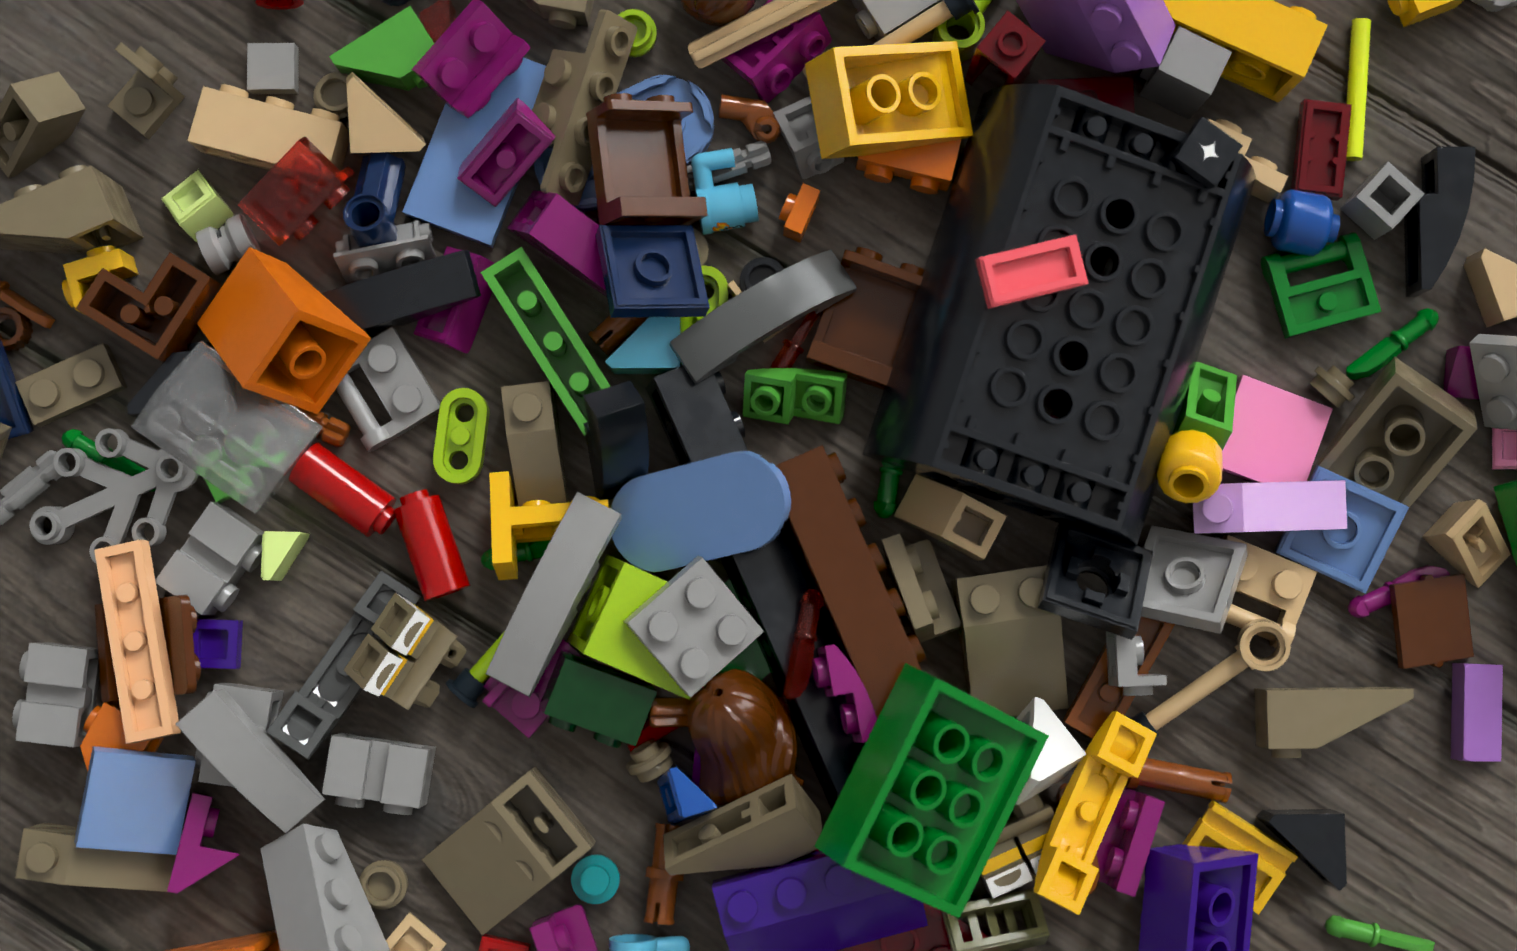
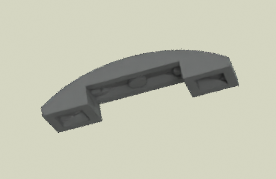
(760, 313)
(329, 690)

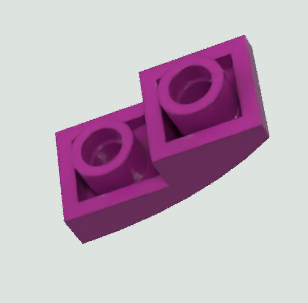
(839, 677)

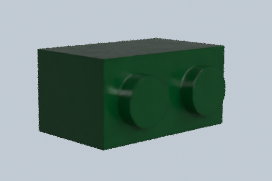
(597, 700)

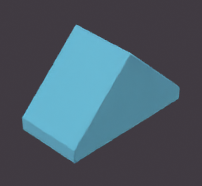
(648, 349)

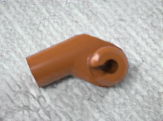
(754, 115)

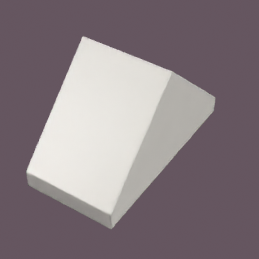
(1059, 753)

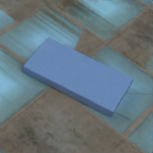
(437, 193)

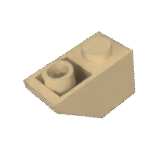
(950, 517)

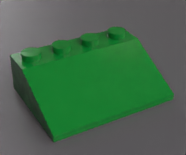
(931, 791)

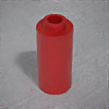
(343, 490)
(431, 545)

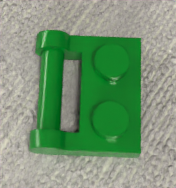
(1324, 300)

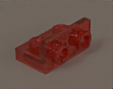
(295, 191)

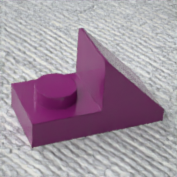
(193, 859)

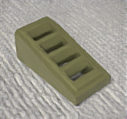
(1024, 901)

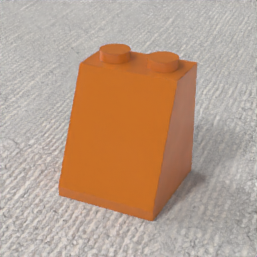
(281, 333)

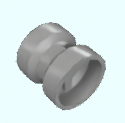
(226, 244)

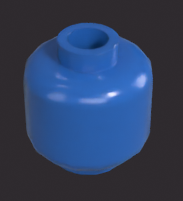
(1301, 222)

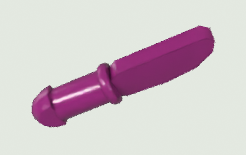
(1363, 605)

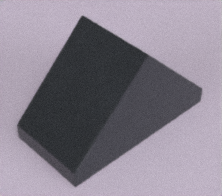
(1316, 839)

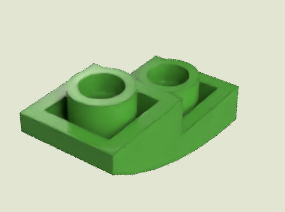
(796, 392)

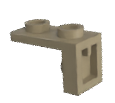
(148, 94)

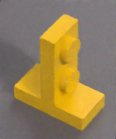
(526, 523)

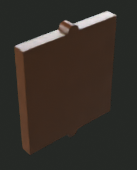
(1431, 620)

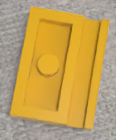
(1227, 830)

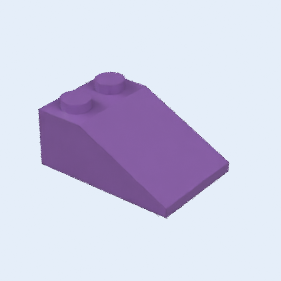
(1103, 32)

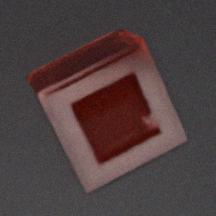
(438, 18)

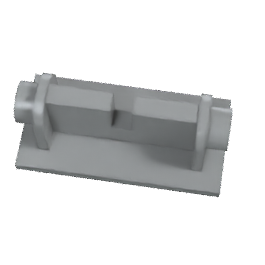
(409, 248)

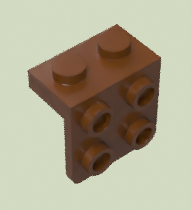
(179, 625)

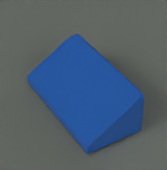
(682, 797)

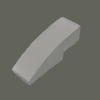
(250, 760)

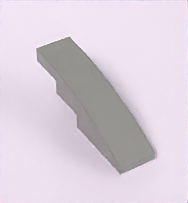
(553, 594)

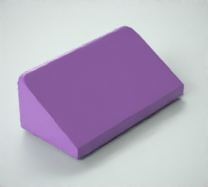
(1476, 712)

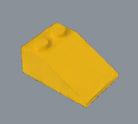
(887, 97)

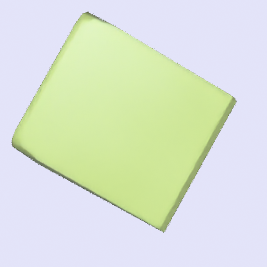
(197, 205)
(280, 552)

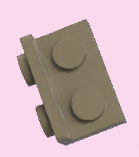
(921, 587)

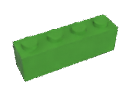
(546, 331)

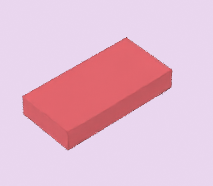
(1031, 271)

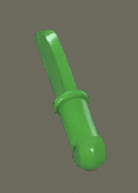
(1374, 934)

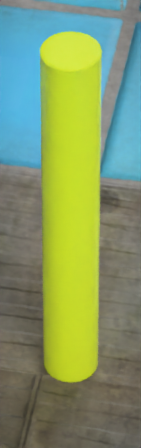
(1358, 85)

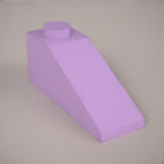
(1273, 507)

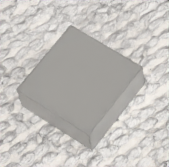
(272, 68)

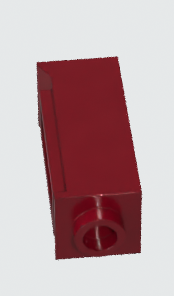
(1009, 47)

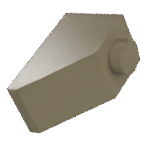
(35, 120)

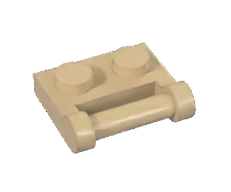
(1274, 583)

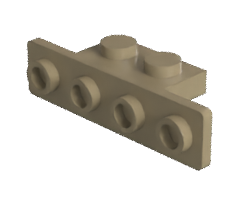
(570, 89)

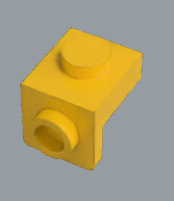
(82, 272)

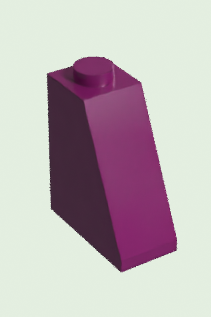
(562, 235)

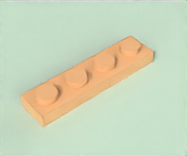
(137, 641)

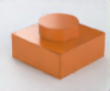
(798, 212)

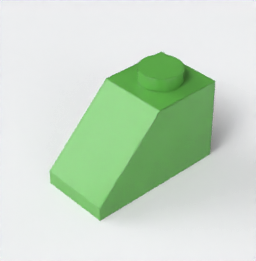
(387, 52)
(1209, 403)

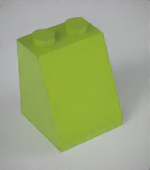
(601, 624)

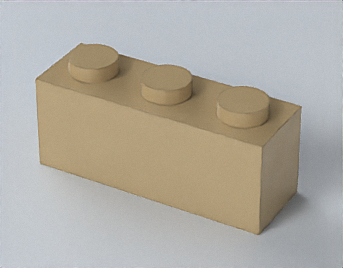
(260, 131)

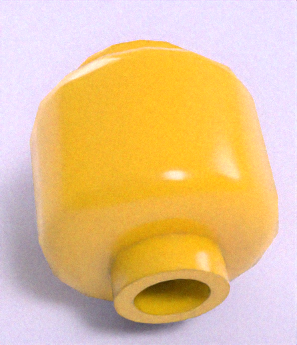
(1190, 467)

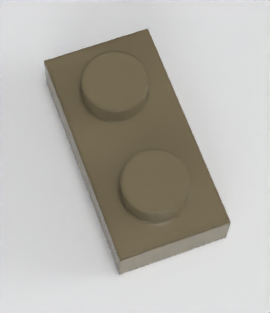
(71, 385)

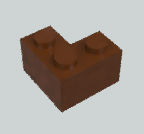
(160, 317)

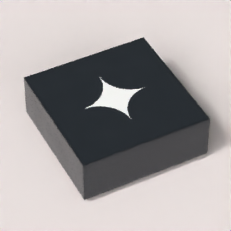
(1206, 153)

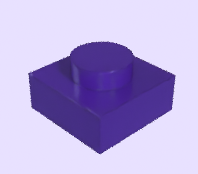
(218, 643)

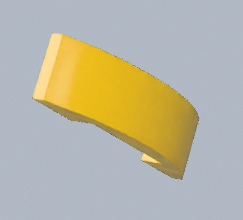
(1086, 810)

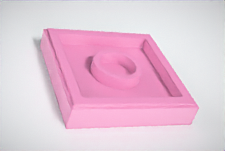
(1273, 433)

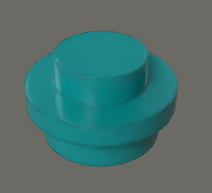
(595, 879)

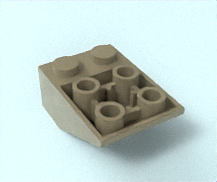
(69, 215)
(509, 850)

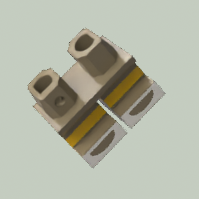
(407, 657)
(1005, 866)

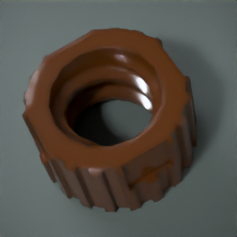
(23, 329)

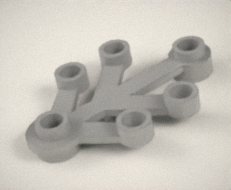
(121, 493)

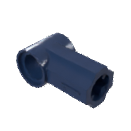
(375, 199)

